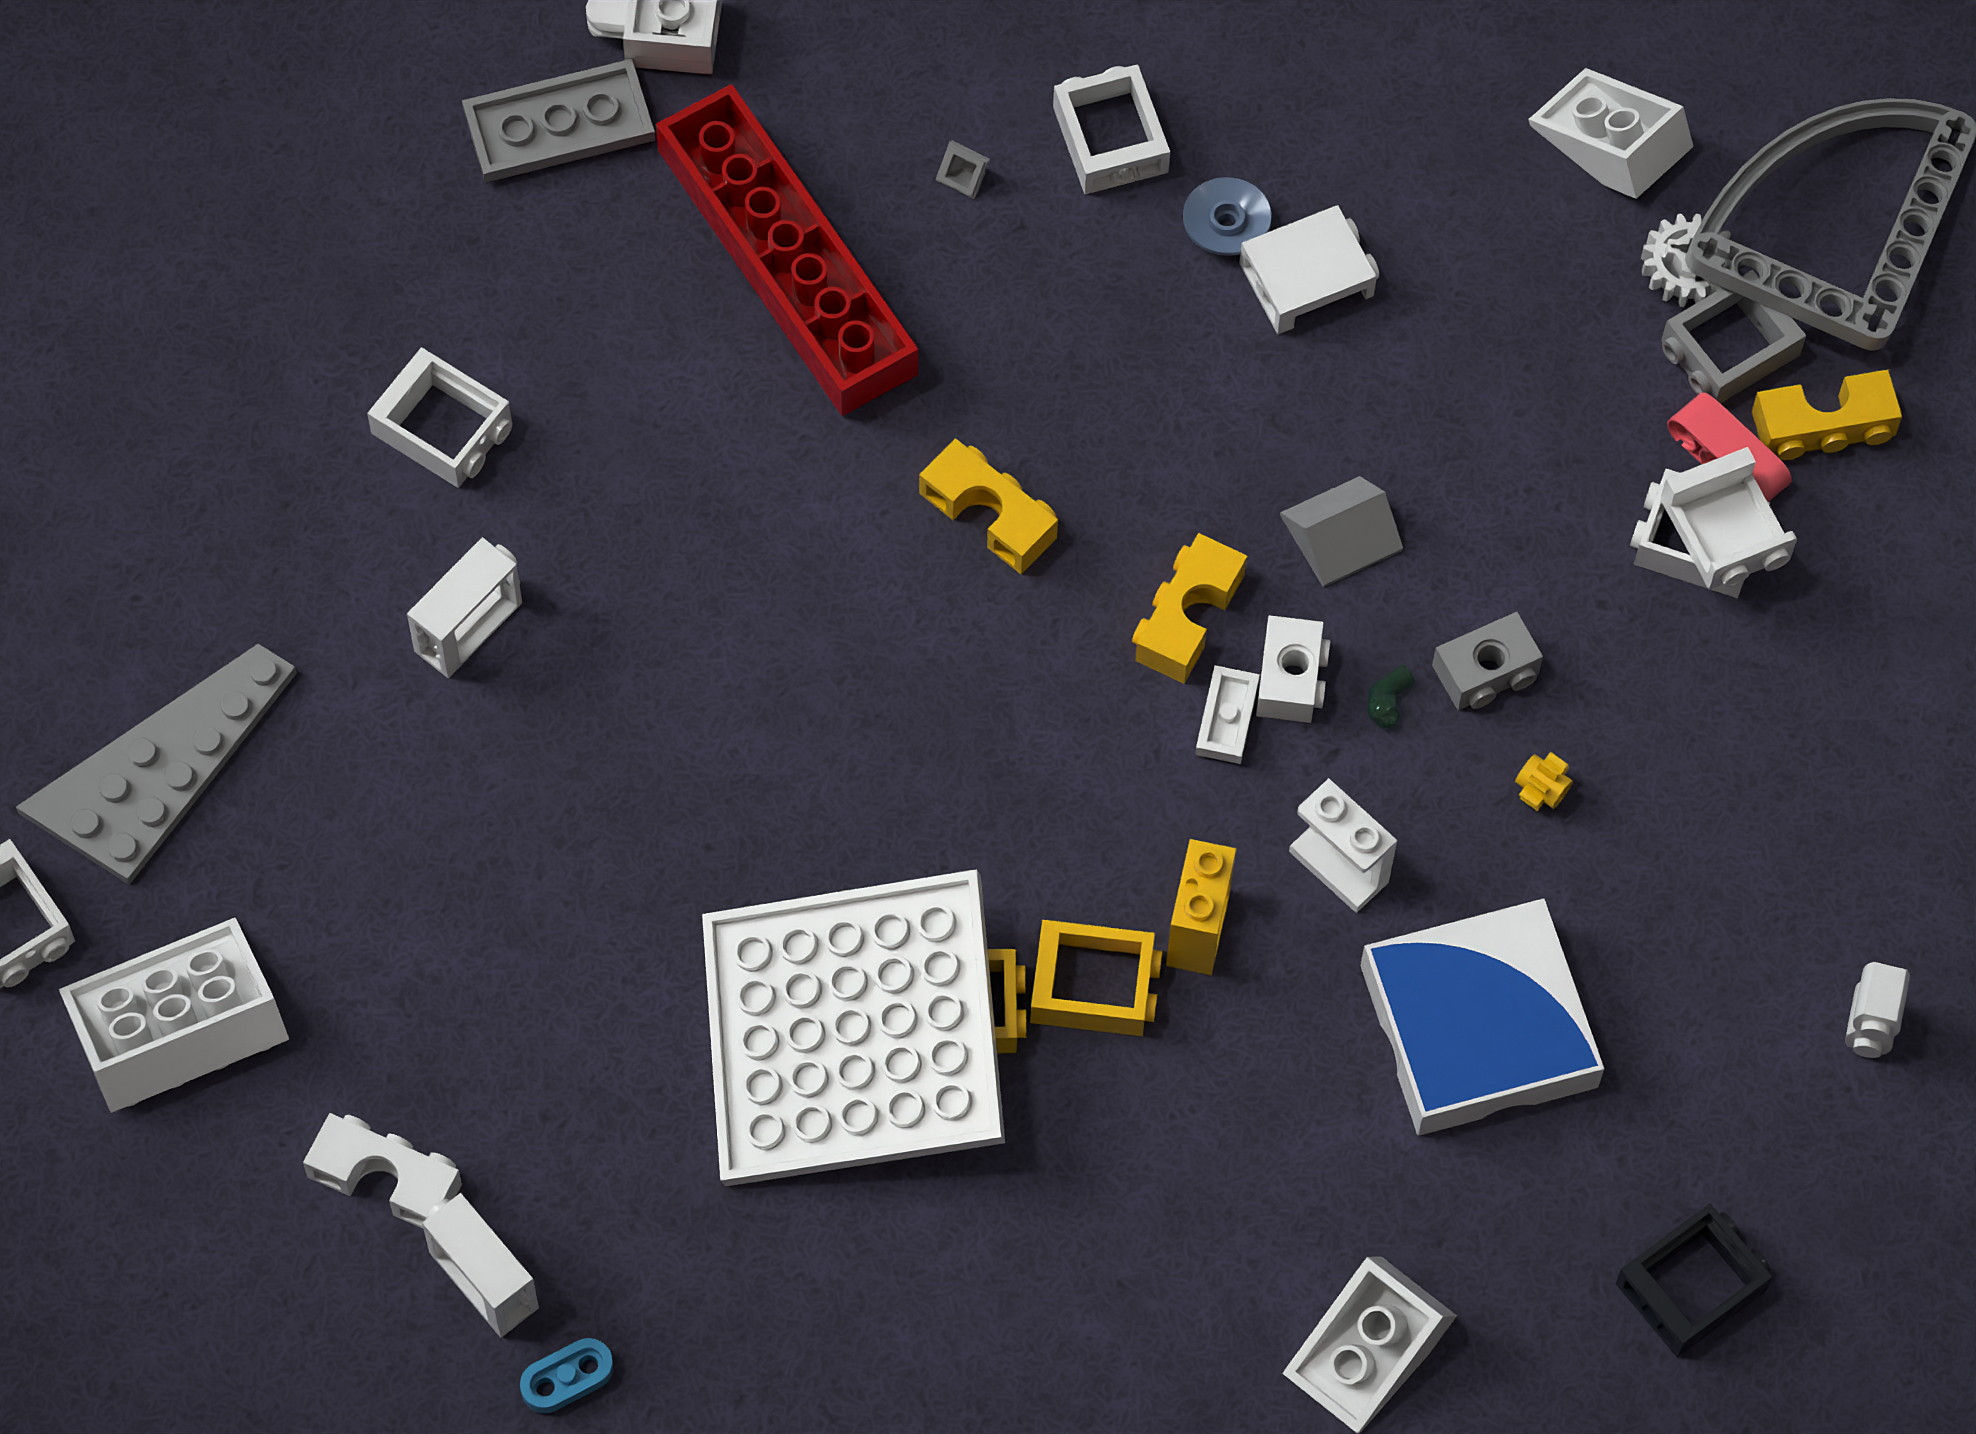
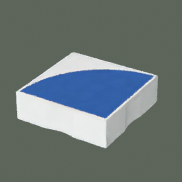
(1481, 1016)

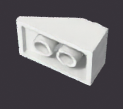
(1615, 131)
(1369, 1343)

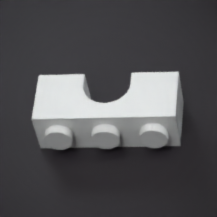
(349, 1150)

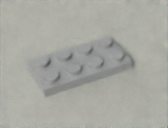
(558, 120)

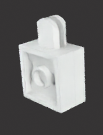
(652, 46)

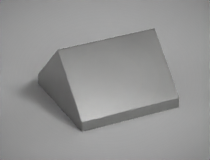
(1344, 530)

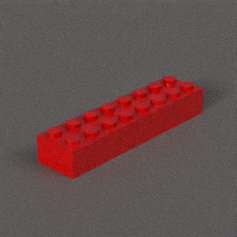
(787, 250)

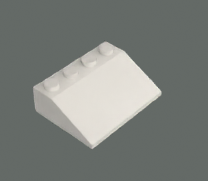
(174, 1014)

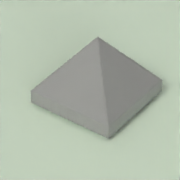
(962, 169)

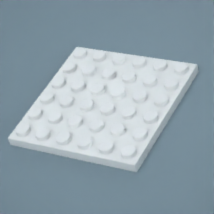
(852, 1028)

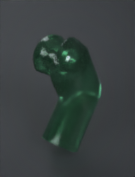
(1383, 696)

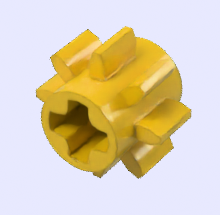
(1544, 781)

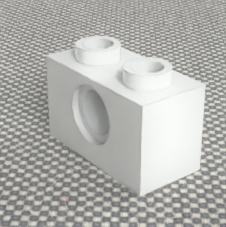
(1288, 644)

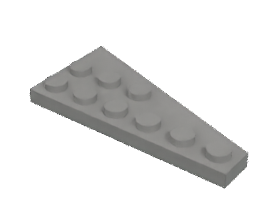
(144, 782)

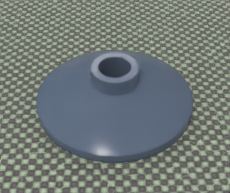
(1226, 200)

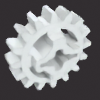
(1666, 261)

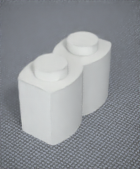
(1877, 1009)

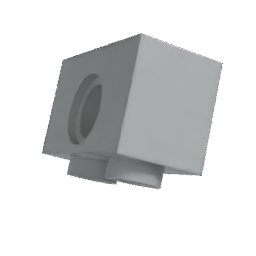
(1502, 642)

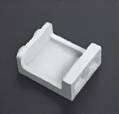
(1307, 266)
(1726, 520)
(1344, 846)

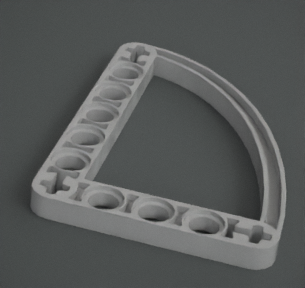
(1855, 310)

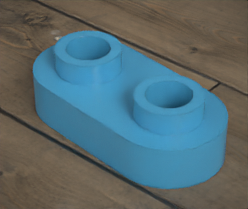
(564, 1373)

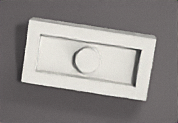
(1227, 714)

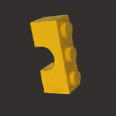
(1792, 426)
(964, 479)
(1204, 574)

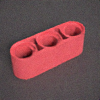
(1713, 432)

